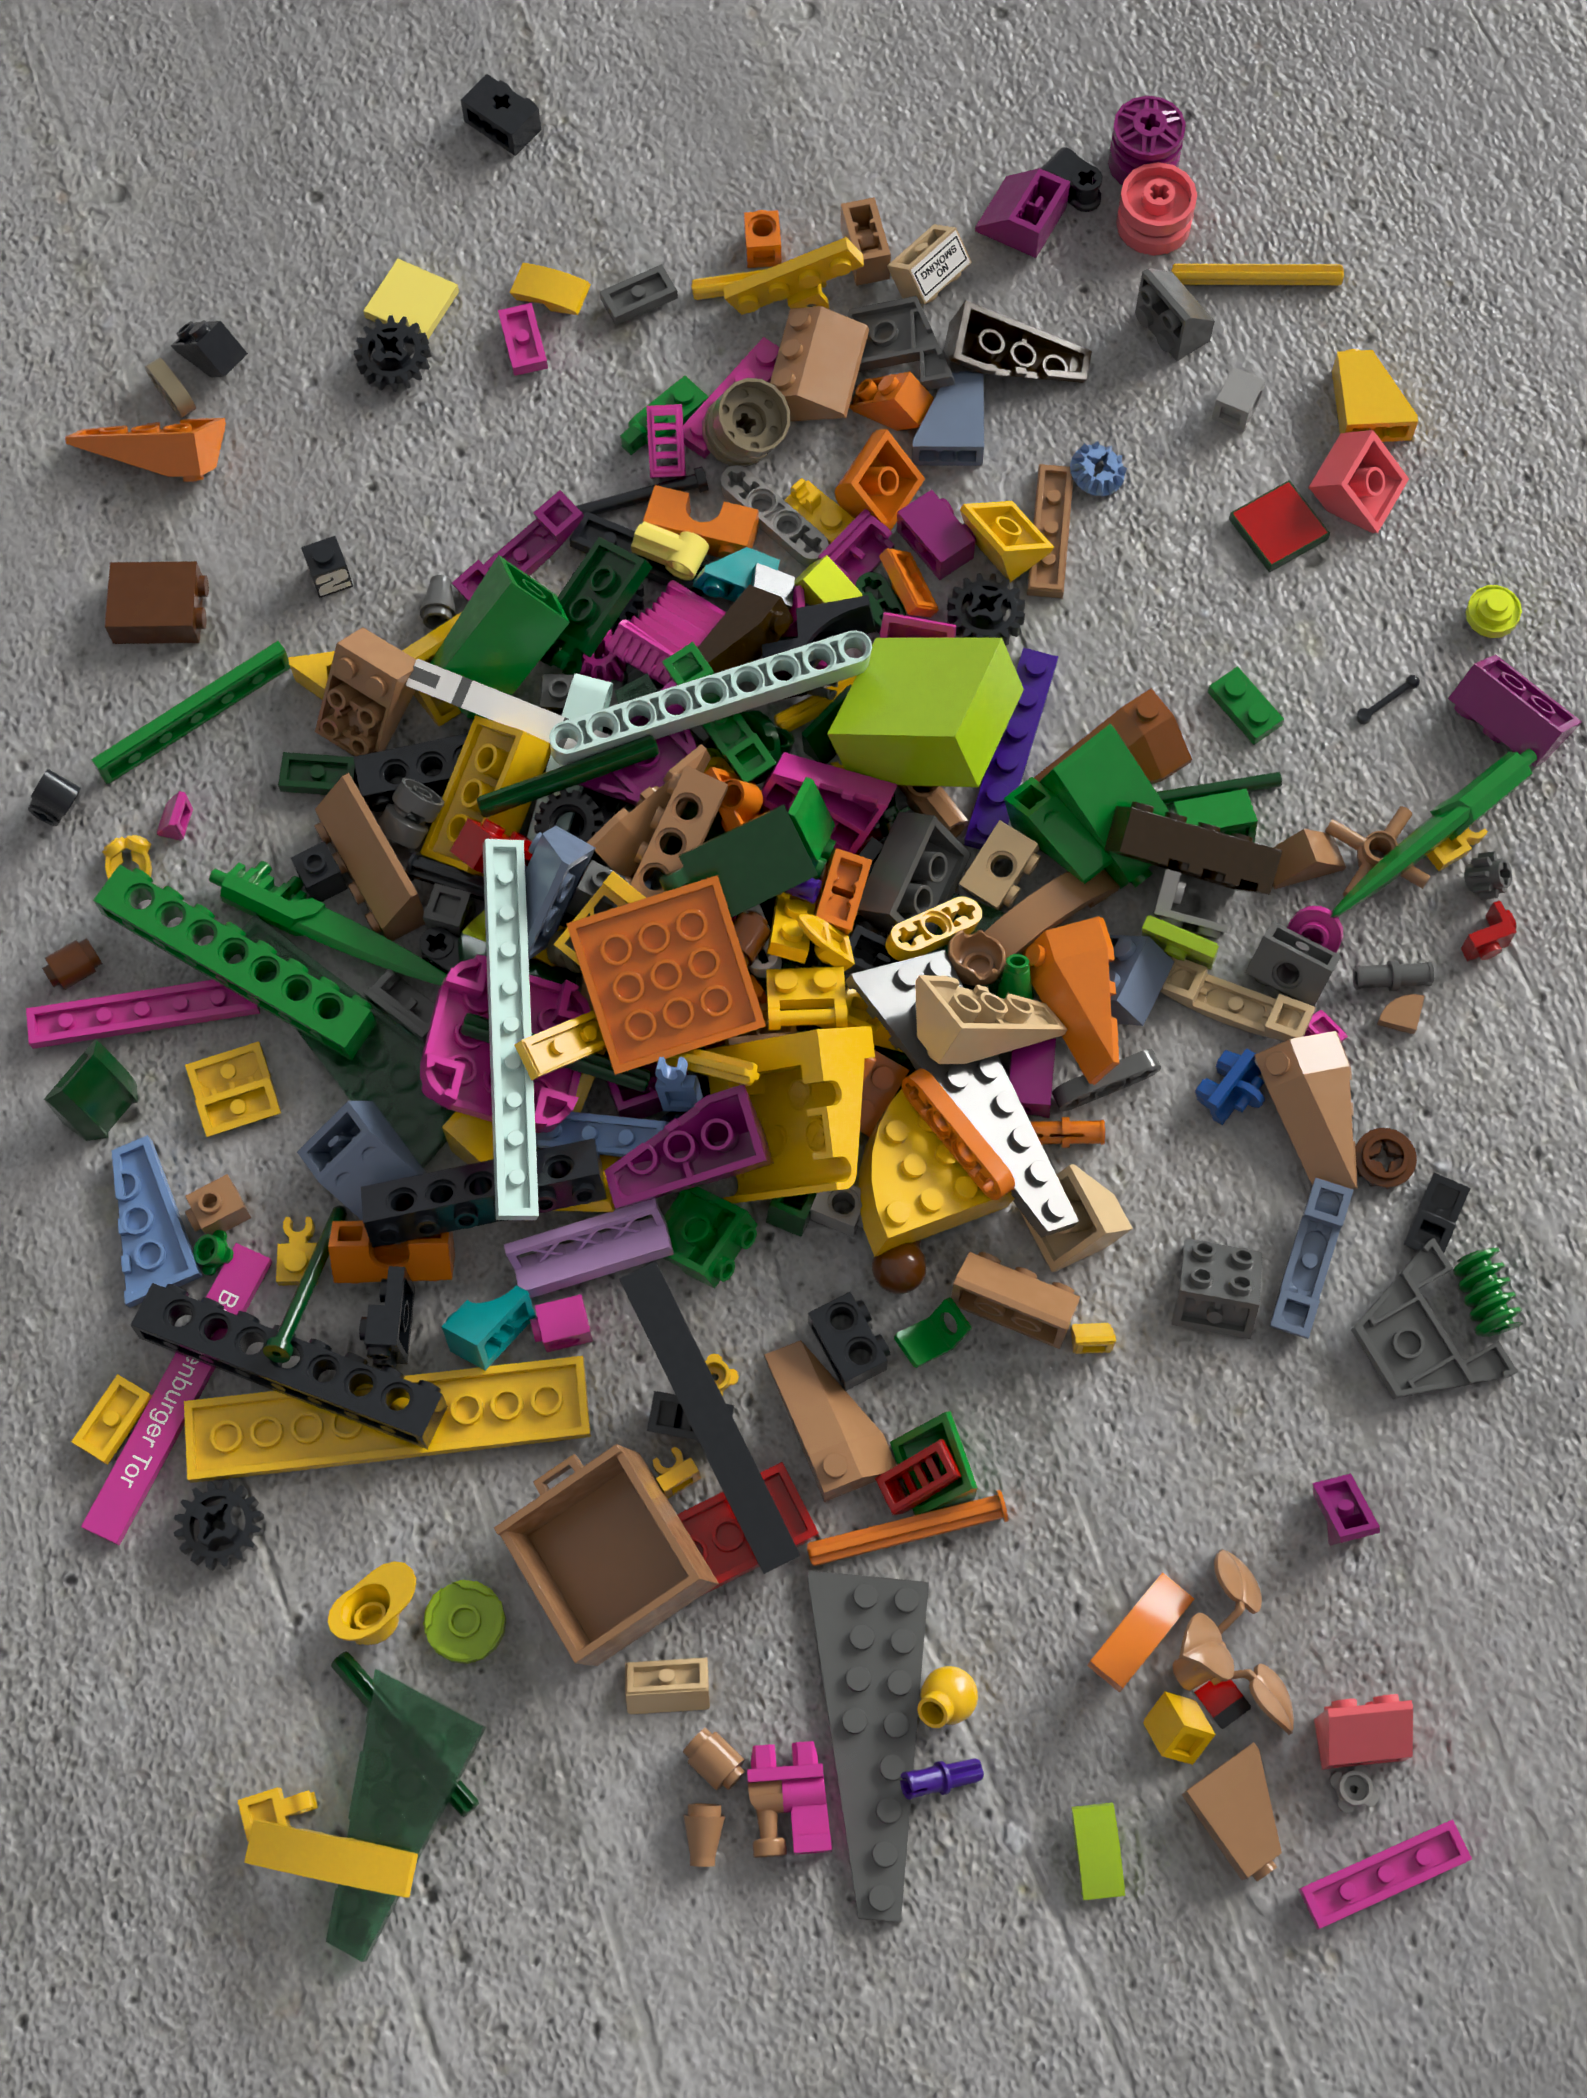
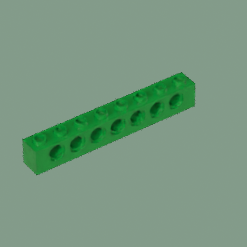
(129, 888)

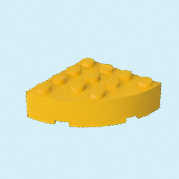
(914, 1182)

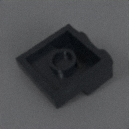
(389, 1325)

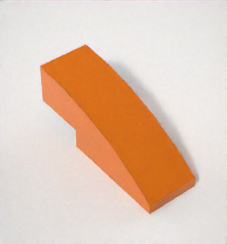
(1140, 1632)

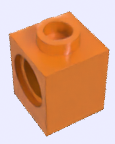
(762, 250)

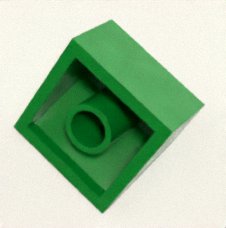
(813, 824)

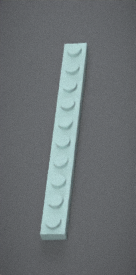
(509, 1023)

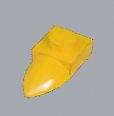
(830, 943)

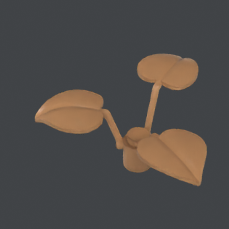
(1205, 1654)

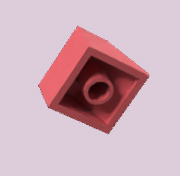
(1359, 480)

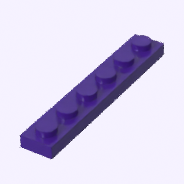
(1013, 751)

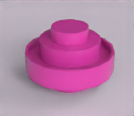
(1317, 926)

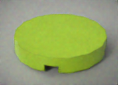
(464, 1621)

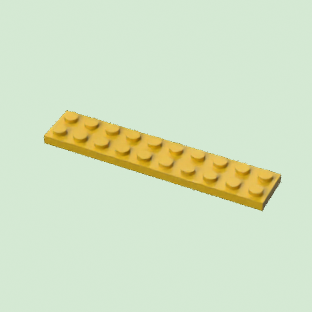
(484, 1411)

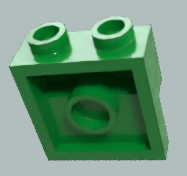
(707, 1235)

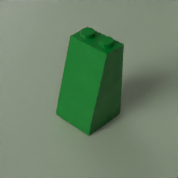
(502, 630)
(1097, 781)

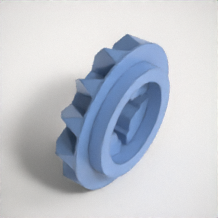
(1083, 466)

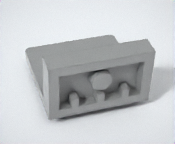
(1171, 892)

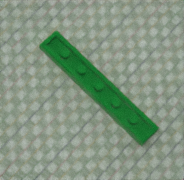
(191, 713)

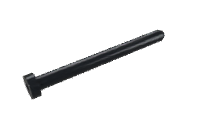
(641, 495)

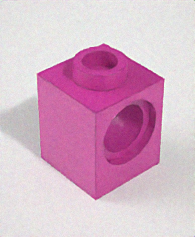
(561, 1324)

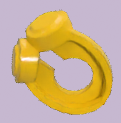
(139, 851)

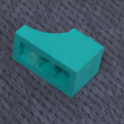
(487, 1328)

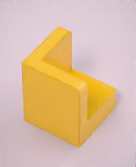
(1178, 1728)

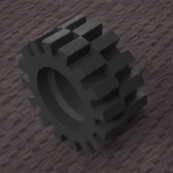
(567, 803)

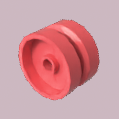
(1156, 208)

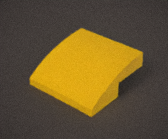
(233, 1089)

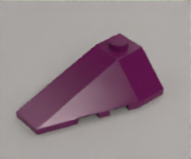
(700, 1147)

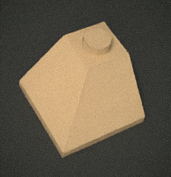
(1099, 1225)

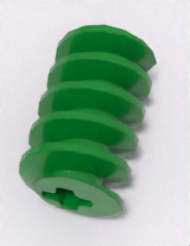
(1486, 1292)

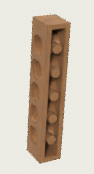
(690, 786)

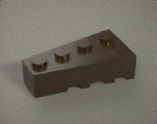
(1192, 849)

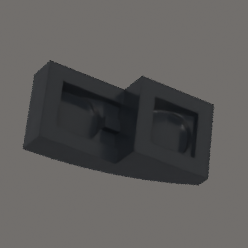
(1437, 1212)

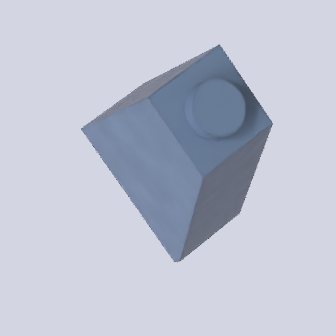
(953, 425)

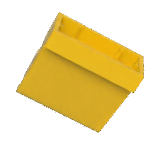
(807, 1109)

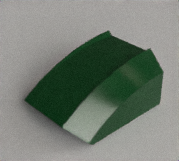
(93, 1093)

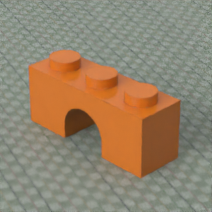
(726, 534)
(357, 1262)

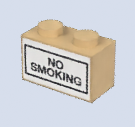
(930, 263)

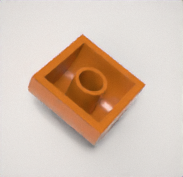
(879, 480)

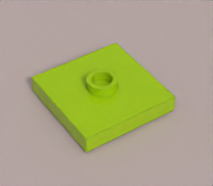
(1180, 942)

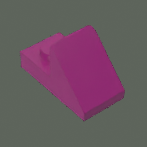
(1344, 1509)

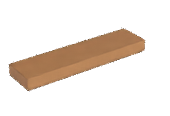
(1053, 521)

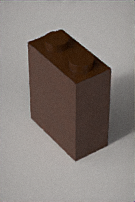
(155, 602)

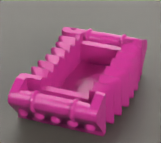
(663, 630)

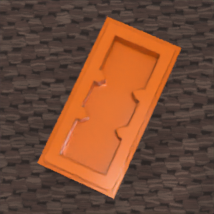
(908, 583)

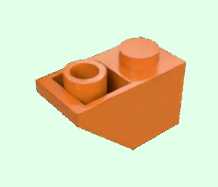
(893, 400)

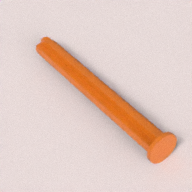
(907, 1529)

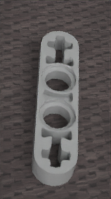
(775, 515)

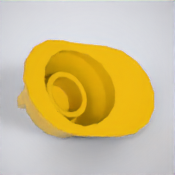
(373, 1605)

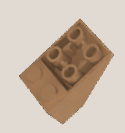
(365, 693)

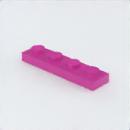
(757, 364)
(1385, 1874)

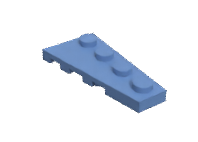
(149, 1223)

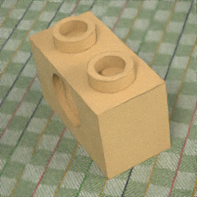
(1001, 844)

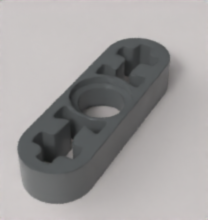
(1128, 1072)

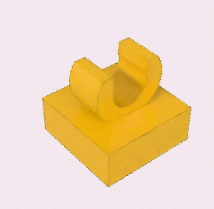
(678, 1476)

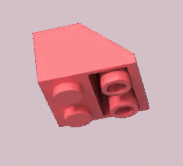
(1365, 1733)

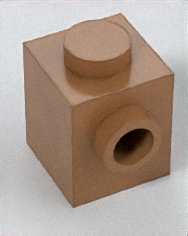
(216, 1207)

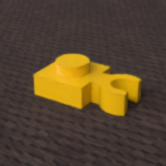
(1454, 850)
(295, 1255)

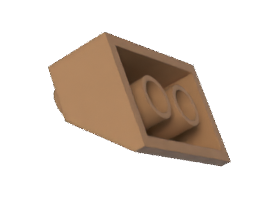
(819, 362)
(1015, 1298)

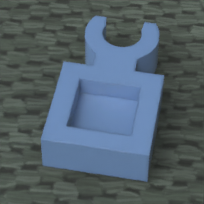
(676, 1088)

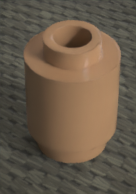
(714, 1759)

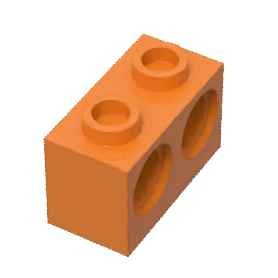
(842, 889)

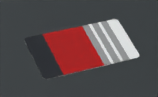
(1222, 1701)

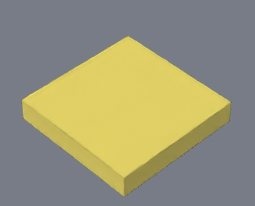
(412, 294)

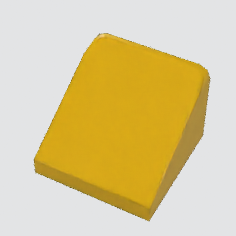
(1092, 1338)

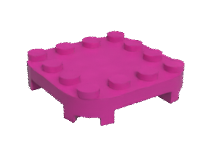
(457, 1067)

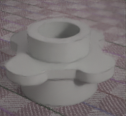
(1359, 1778)

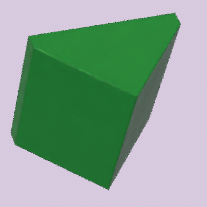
(923, 1436)

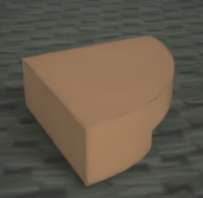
(1402, 1013)

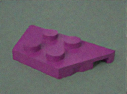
(631, 781)

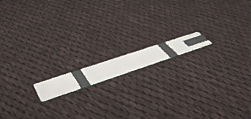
(487, 702)

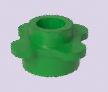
(212, 1252)

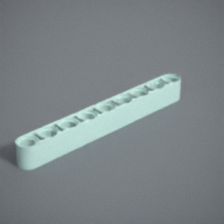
(724, 685)

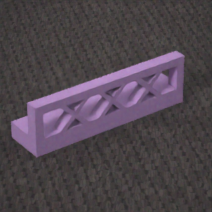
(592, 1252)

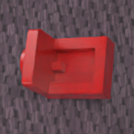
(1490, 940)

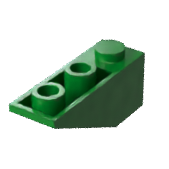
(1059, 834)

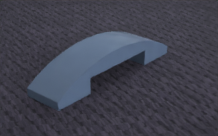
(1310, 1258)

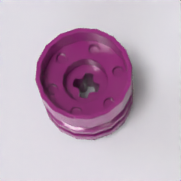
(1145, 133)

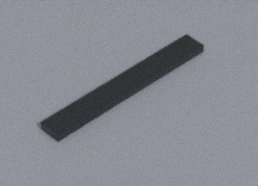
(709, 1417)

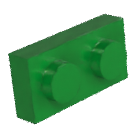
(1245, 705)

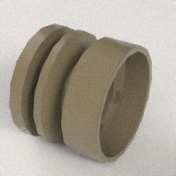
(752, 406)

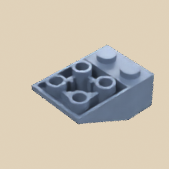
(356, 1151)

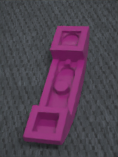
(532, 546)

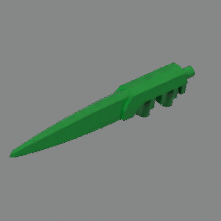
(1448, 821)
(292, 912)

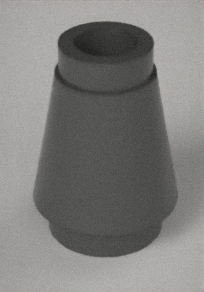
(438, 602)

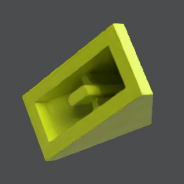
(825, 583)

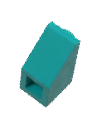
(732, 573)

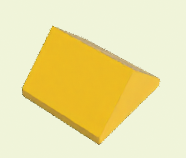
(1006, 536)

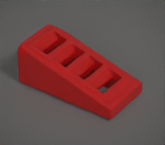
(892, 1490)

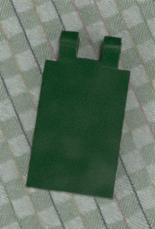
(594, 602)
(750, 861)

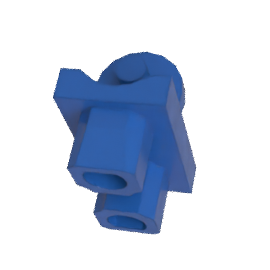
(1236, 1090)

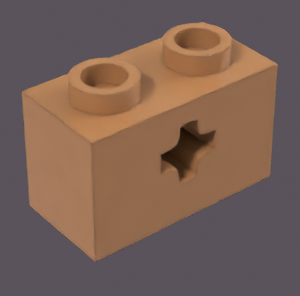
(865, 230)

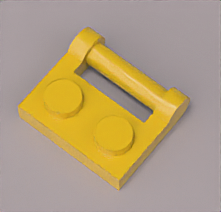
(806, 989)

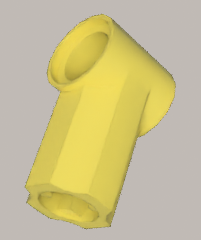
(679, 553)

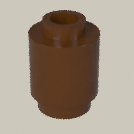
(752, 934)
(71, 964)

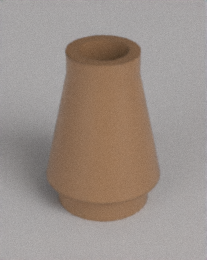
(703, 1832)

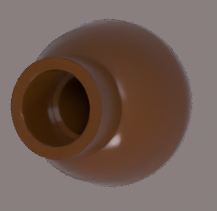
(900, 1268)

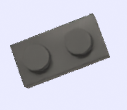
(638, 294)

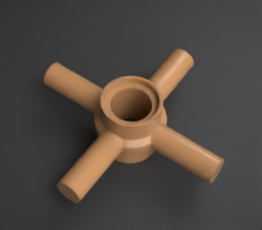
(1379, 840)

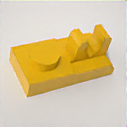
(818, 509)

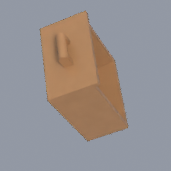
(605, 1553)

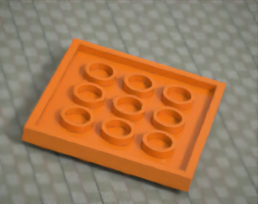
(666, 974)

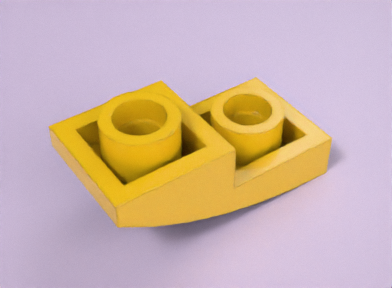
(550, 287)

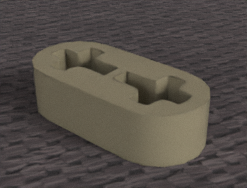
(170, 387)

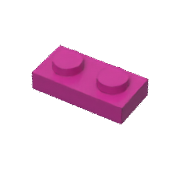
(523, 339)

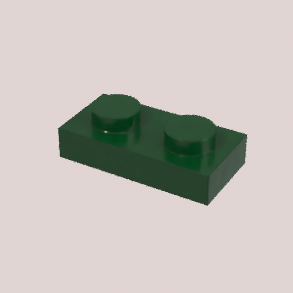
(313, 772)

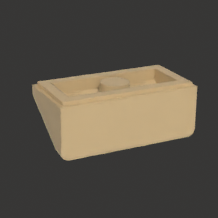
(667, 1686)

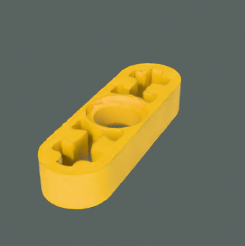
(926, 941)

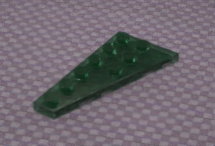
(400, 1789)

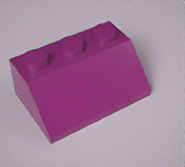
(1512, 709)

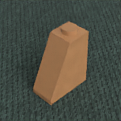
(1238, 1813)

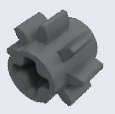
(1488, 875)

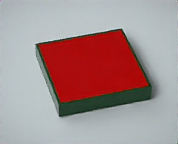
(1279, 526)

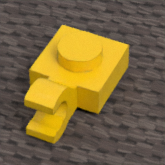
(274, 1808)

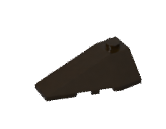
(1011, 348)
(750, 622)

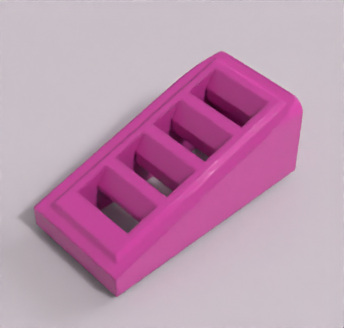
(666, 471)

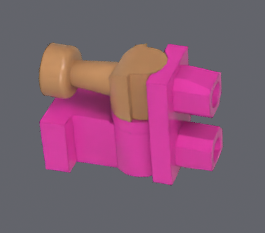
(786, 1790)

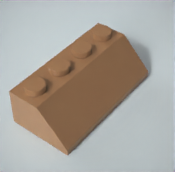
(369, 861)

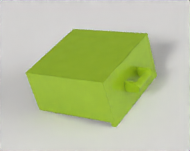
(927, 711)

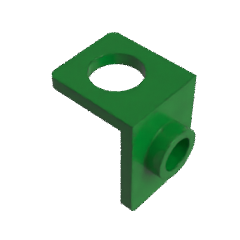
(931, 1336)

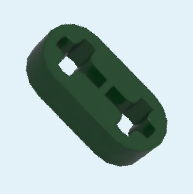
(886, 597)

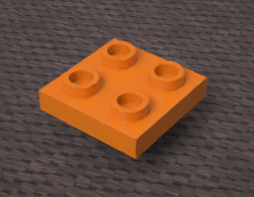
(741, 801)

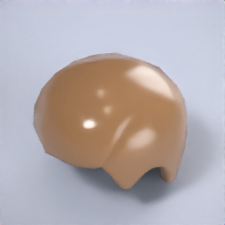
(976, 958)

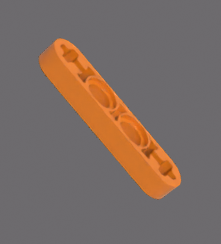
(958, 1134)

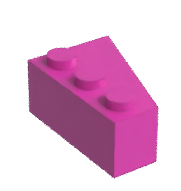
(850, 797)

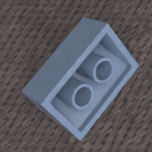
(551, 882)

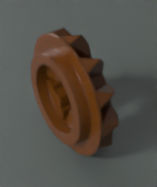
(1396, 1146)

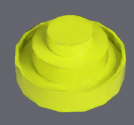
(1493, 611)

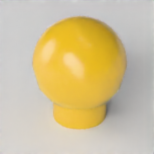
(947, 1697)

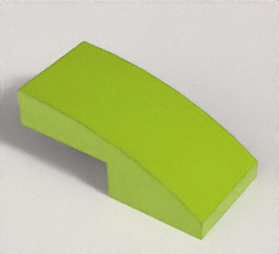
(1098, 1851)

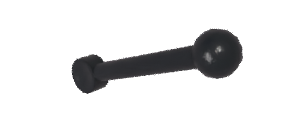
(1364, 715)

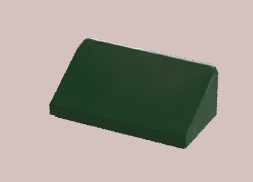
(815, 737)

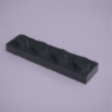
(594, 526)

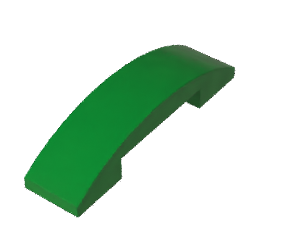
(729, 734)

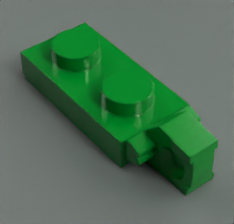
(681, 392)

